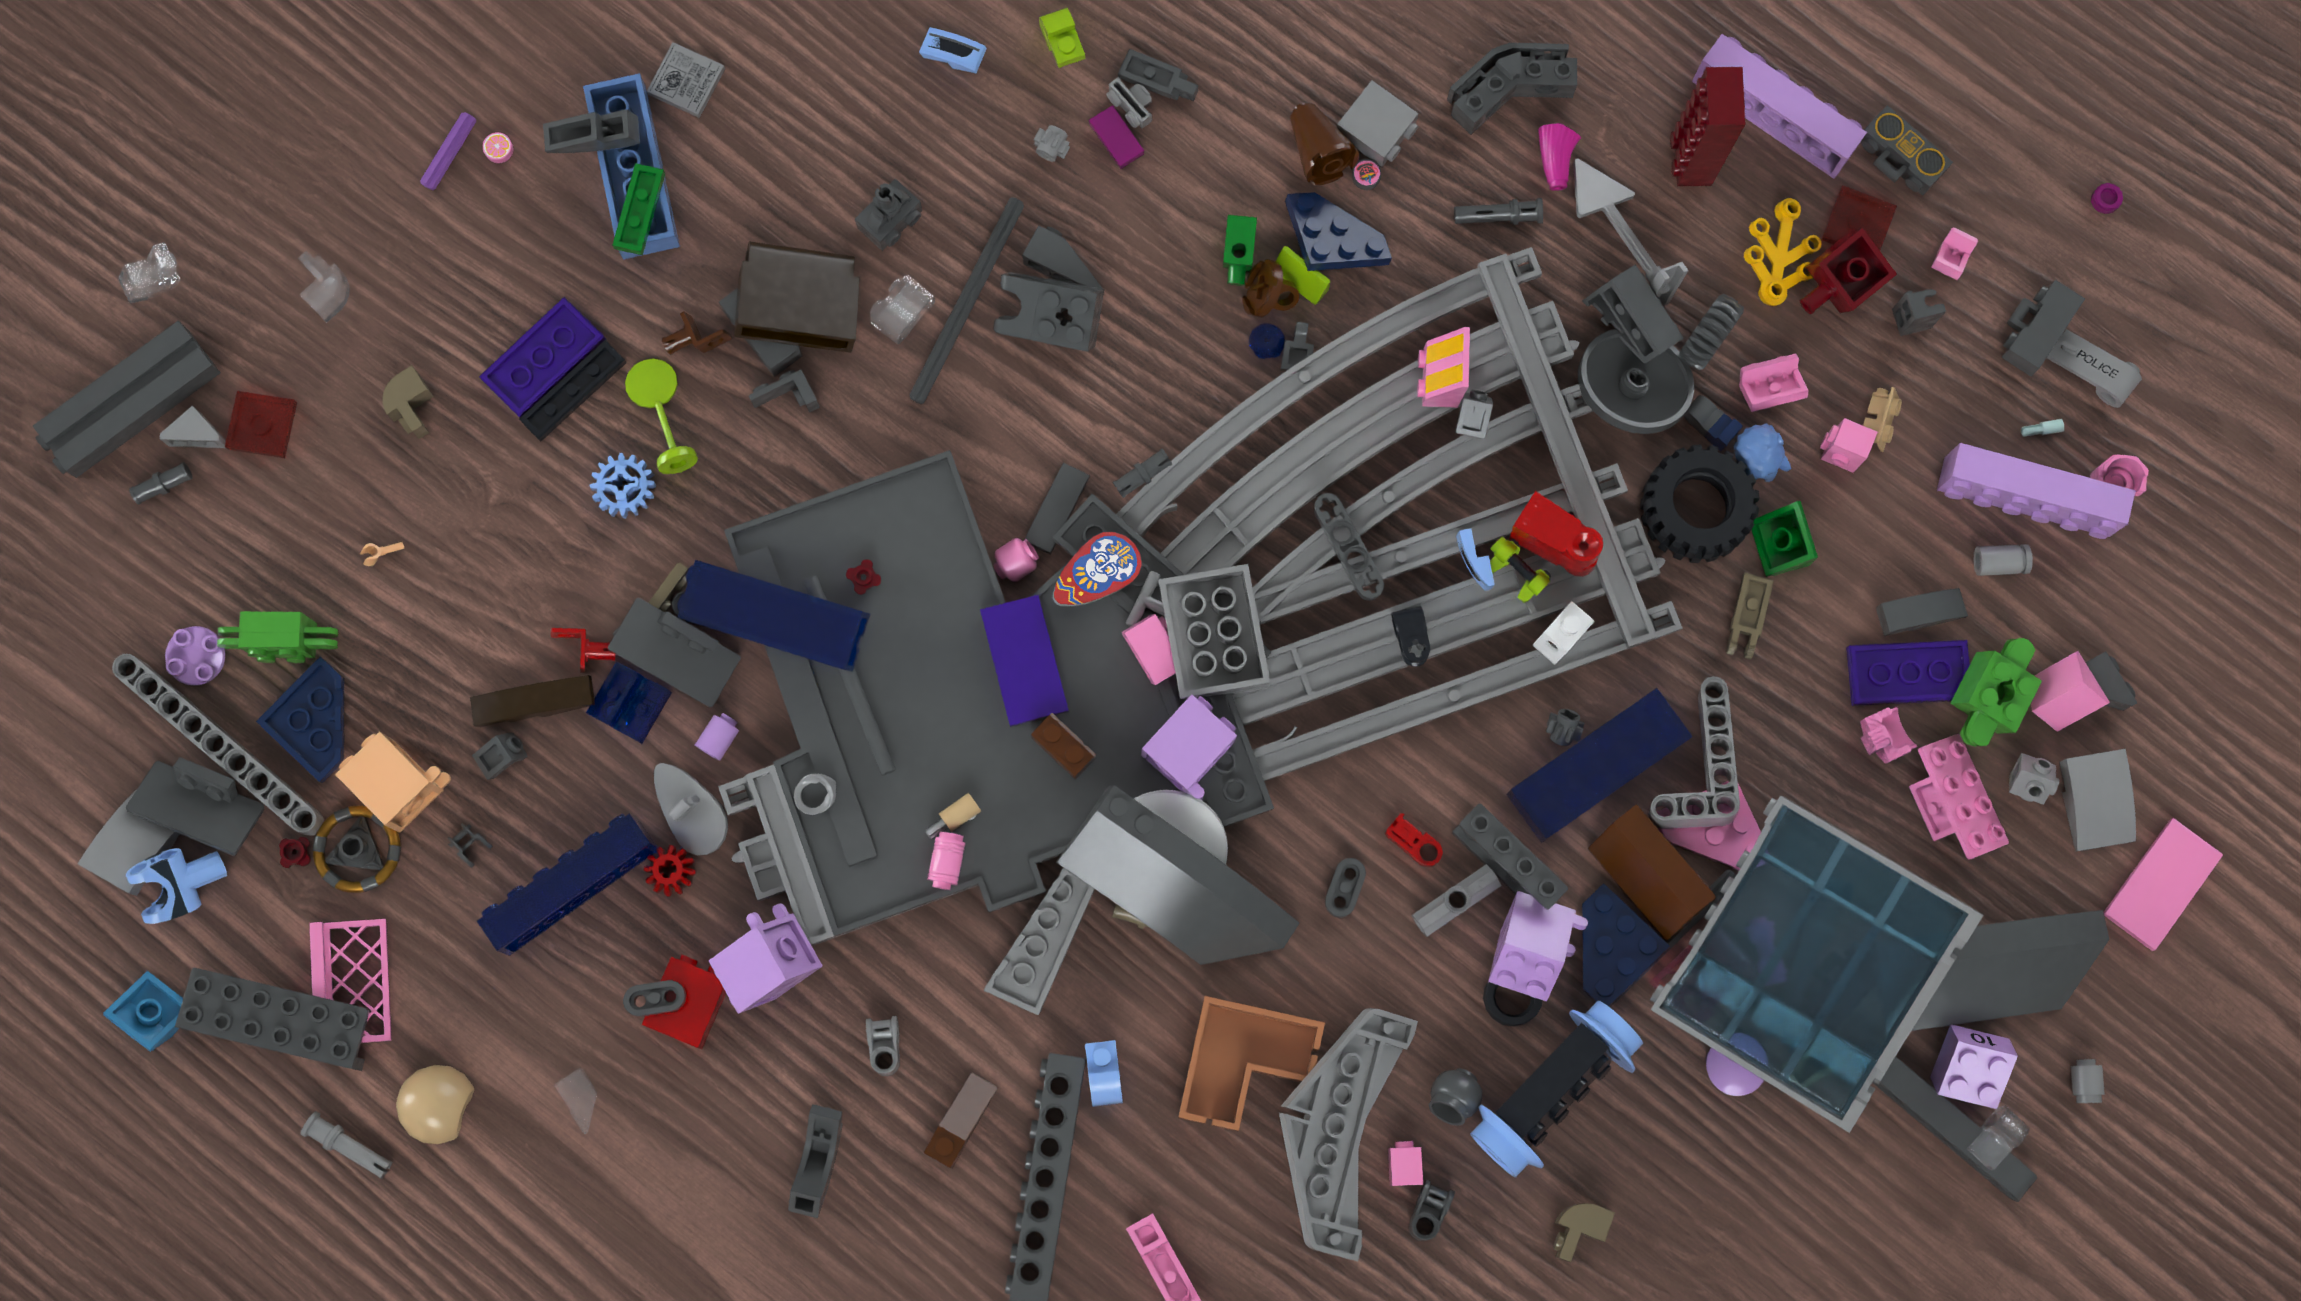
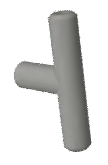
(1145, 600)

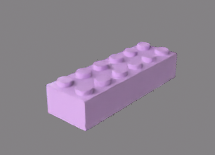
(1788, 110)
(2035, 491)

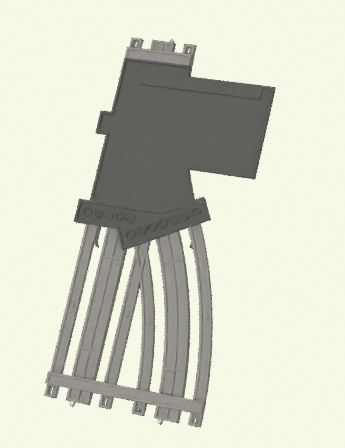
(935, 676)

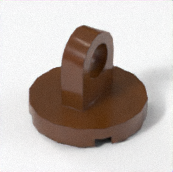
(1264, 287)

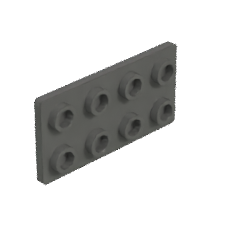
(674, 652)
(196, 804)

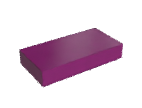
(1116, 137)

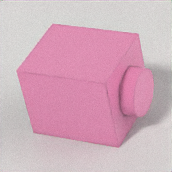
(1405, 1164)

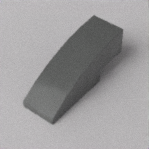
(592, 132)
(1921, 611)

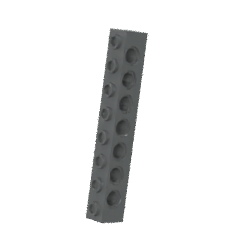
(1072, 1070)

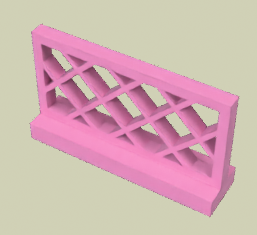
(322, 967)

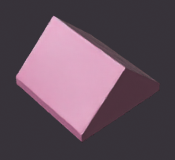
(2067, 693)

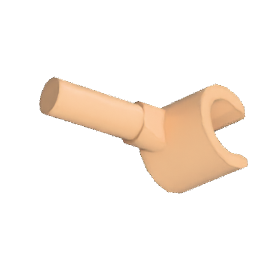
(377, 551)

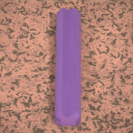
(448, 151)

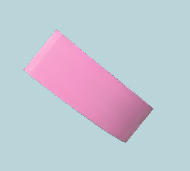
(1162, 1260)

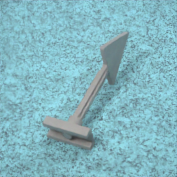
(1601, 193)

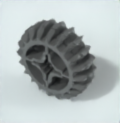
(1711, 332)

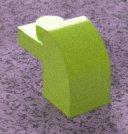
(1062, 37)

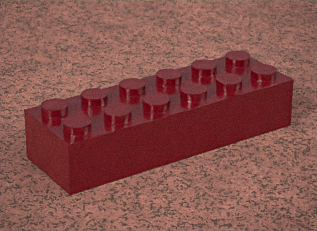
(1708, 126)

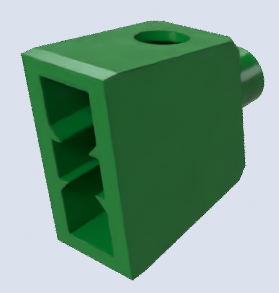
(1239, 236)

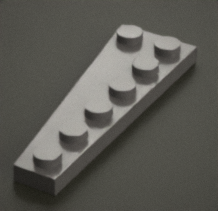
(1039, 950)

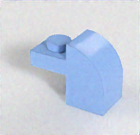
(1103, 1073)

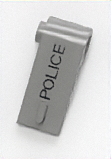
(2110, 375)

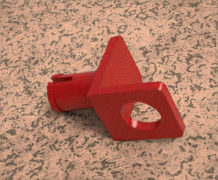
(589, 650)

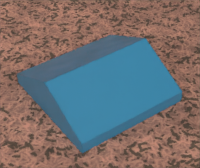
(147, 1011)

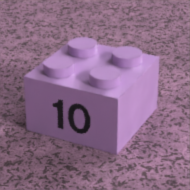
(1973, 1066)

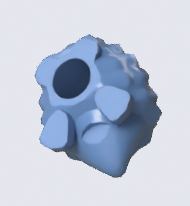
(1761, 452)

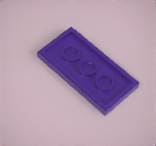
(542, 357)
(1024, 660)
(1906, 671)

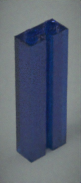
(772, 615)

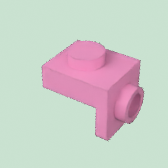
(1954, 253)

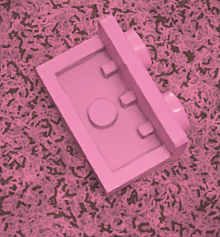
(1772, 383)

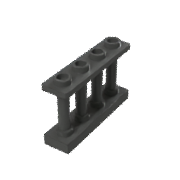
(1508, 857)

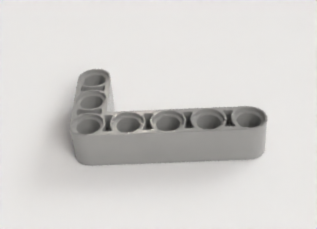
(1713, 766)

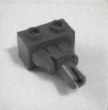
(889, 214)

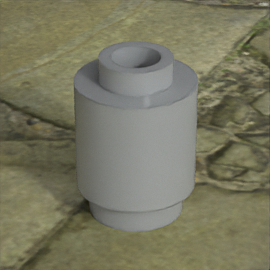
(2087, 1081)

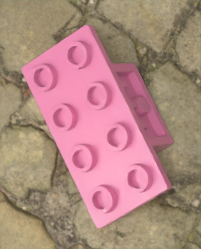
(1956, 799)

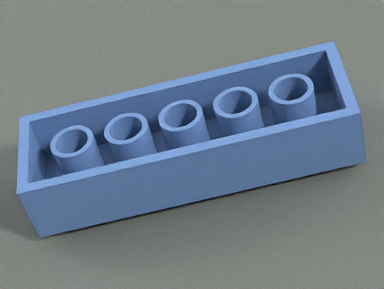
(619, 163)

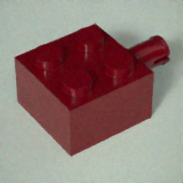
(1847, 273)

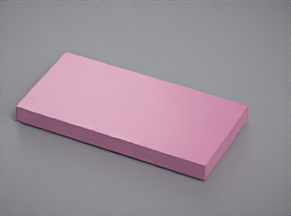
(2162, 884)

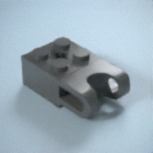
(1043, 308)

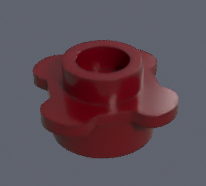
(871, 580)
(286, 849)

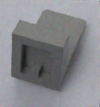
(787, 382)

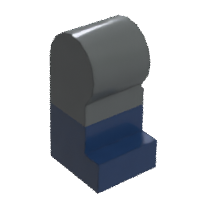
(1712, 422)

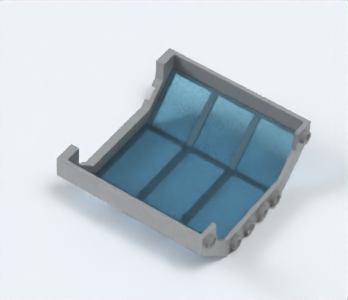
(1816, 962)

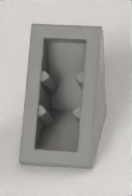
(192, 431)

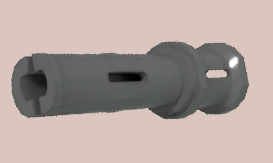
(1513, 212)

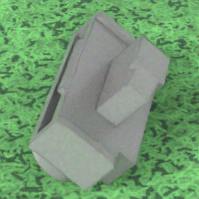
(1131, 101)

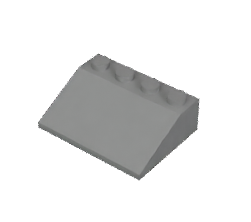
(1214, 632)

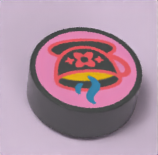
(1366, 174)

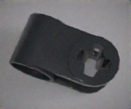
(1411, 630)

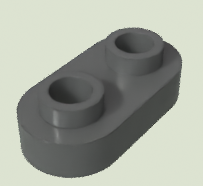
(1345, 888)
(655, 997)

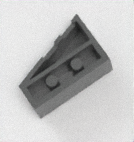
(1636, 314)

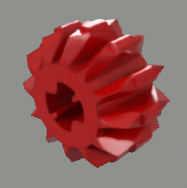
(663, 862)

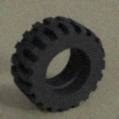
(1719, 472)

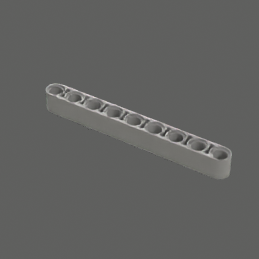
(206, 737)

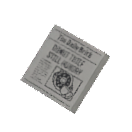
(686, 80)

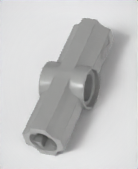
(1472, 890)

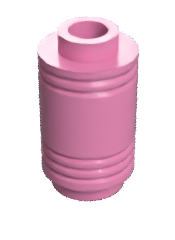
(946, 860)

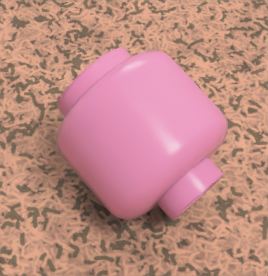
(1015, 559)

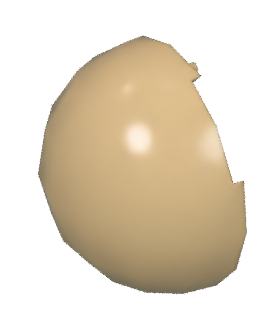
(434, 1103)

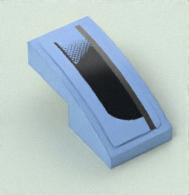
(953, 49)
(1479, 567)

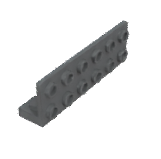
(273, 1018)

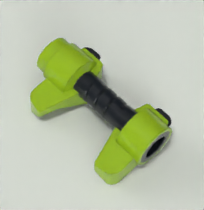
(1506, 554)

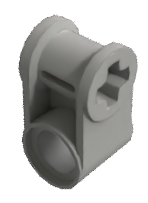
(883, 1042)

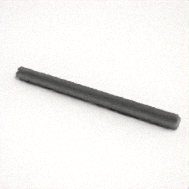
(966, 300)

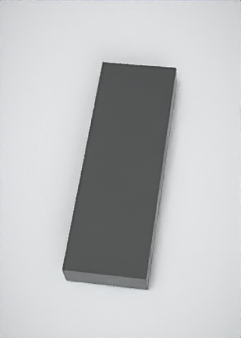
(1057, 507)

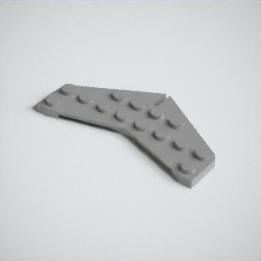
(1327, 1141)

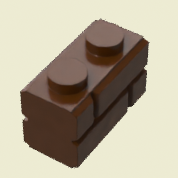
(1063, 746)

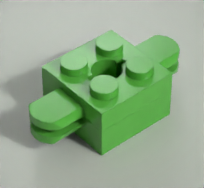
(277, 636)
(1983, 688)

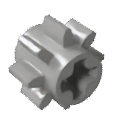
(1051, 143)

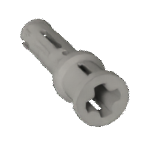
(334, 1138)

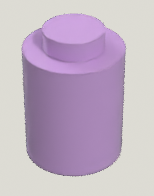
(717, 736)

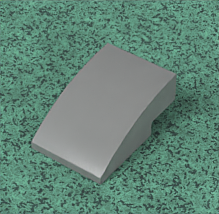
(2099, 799)
(123, 844)

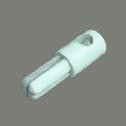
(2043, 428)

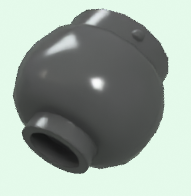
(1455, 1096)

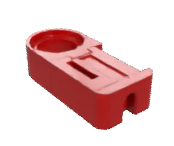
(1411, 840)

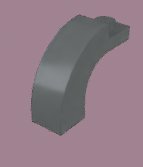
(817, 1161)

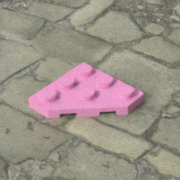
(1717, 842)

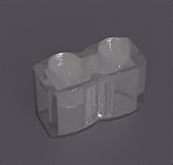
(902, 308)

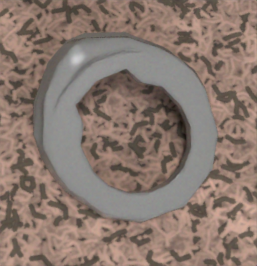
(830, 785)

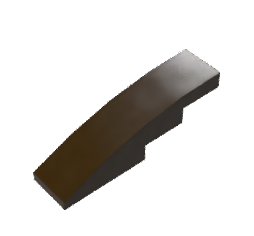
(532, 700)

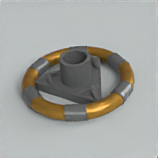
(355, 850)

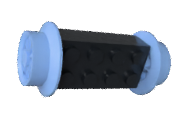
(1555, 1086)

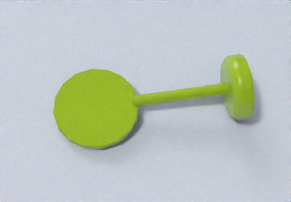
(651, 386)

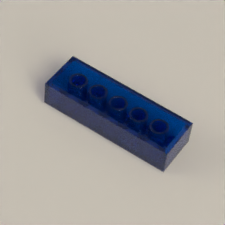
(1599, 765)
(567, 885)

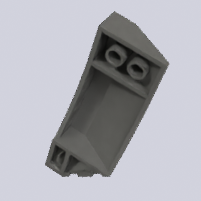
(1173, 883)
(2017, 969)

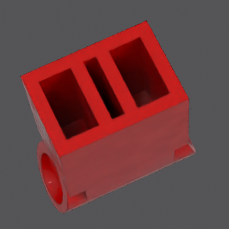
(1557, 536)

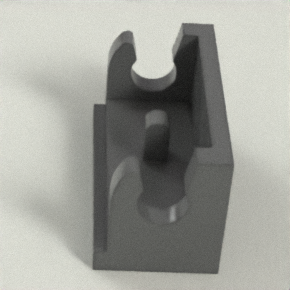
(1914, 315)

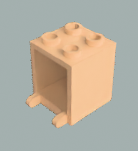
(391, 781)

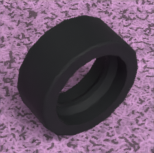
(1507, 1019)

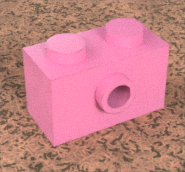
(1847, 445)
(1151, 647)

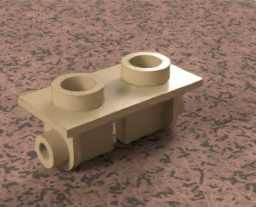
(1885, 407)

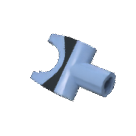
(178, 882)

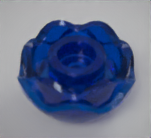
(1263, 349)

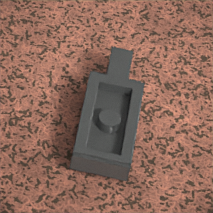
(1157, 76)

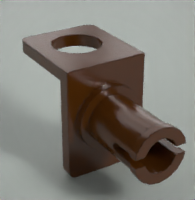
(691, 335)

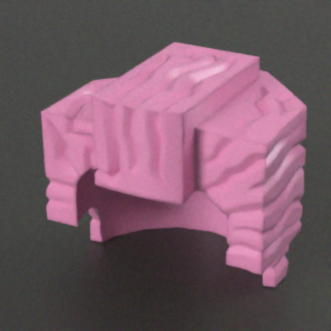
(2124, 472)
(1886, 735)

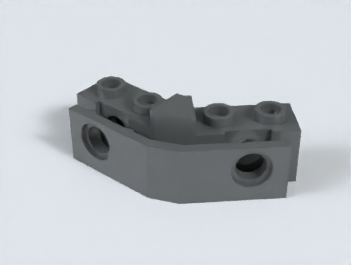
(1517, 72)

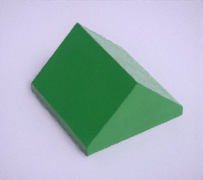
(1784, 540)

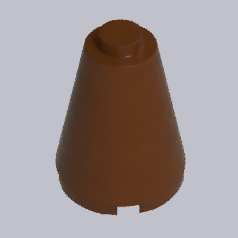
(1321, 145)

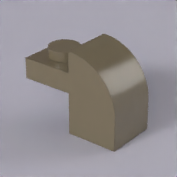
(402, 396)
(1581, 1219)

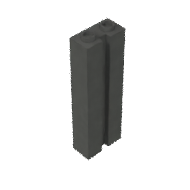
(125, 400)

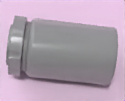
(2003, 560)

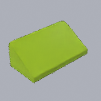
(1310, 284)

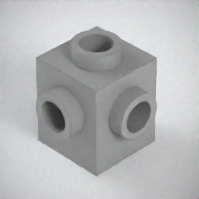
(2033, 779)

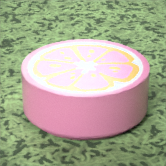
(498, 147)

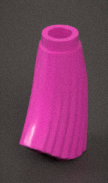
(1556, 150)

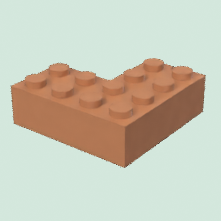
(1238, 1041)

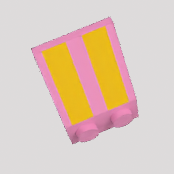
(1445, 369)

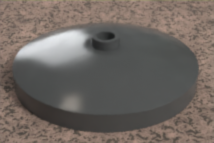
(1633, 393)

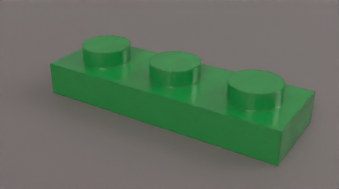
(638, 209)

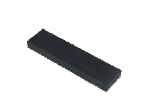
(572, 390)

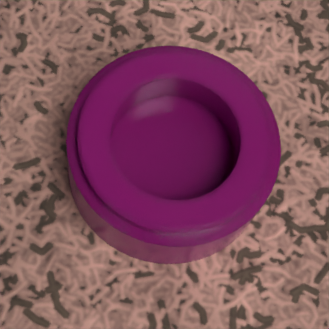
(2107, 198)

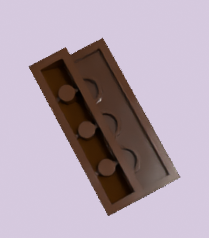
(1651, 872)

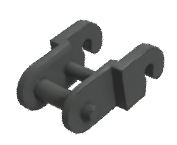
(462, 853)

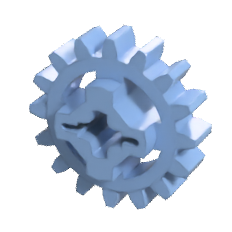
(610, 485)

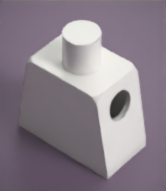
(1563, 632)

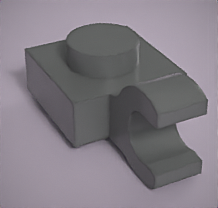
(1298, 349)

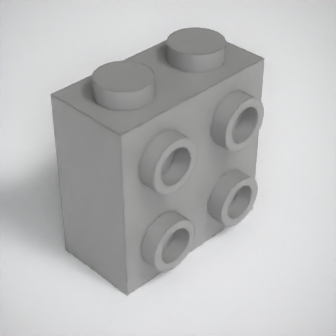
(1378, 124)

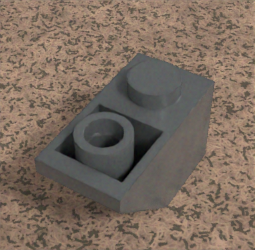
(2107, 674)

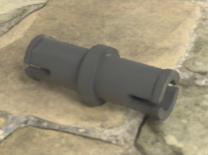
(1142, 473)
(160, 483)

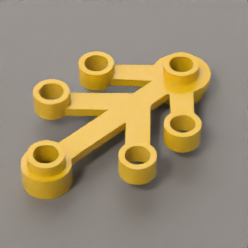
(1779, 254)

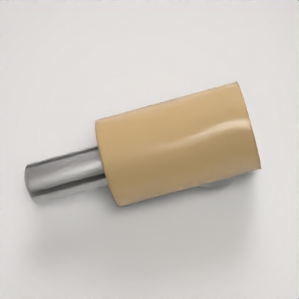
(955, 815)

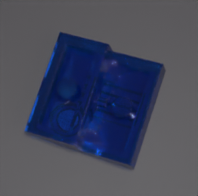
(629, 702)

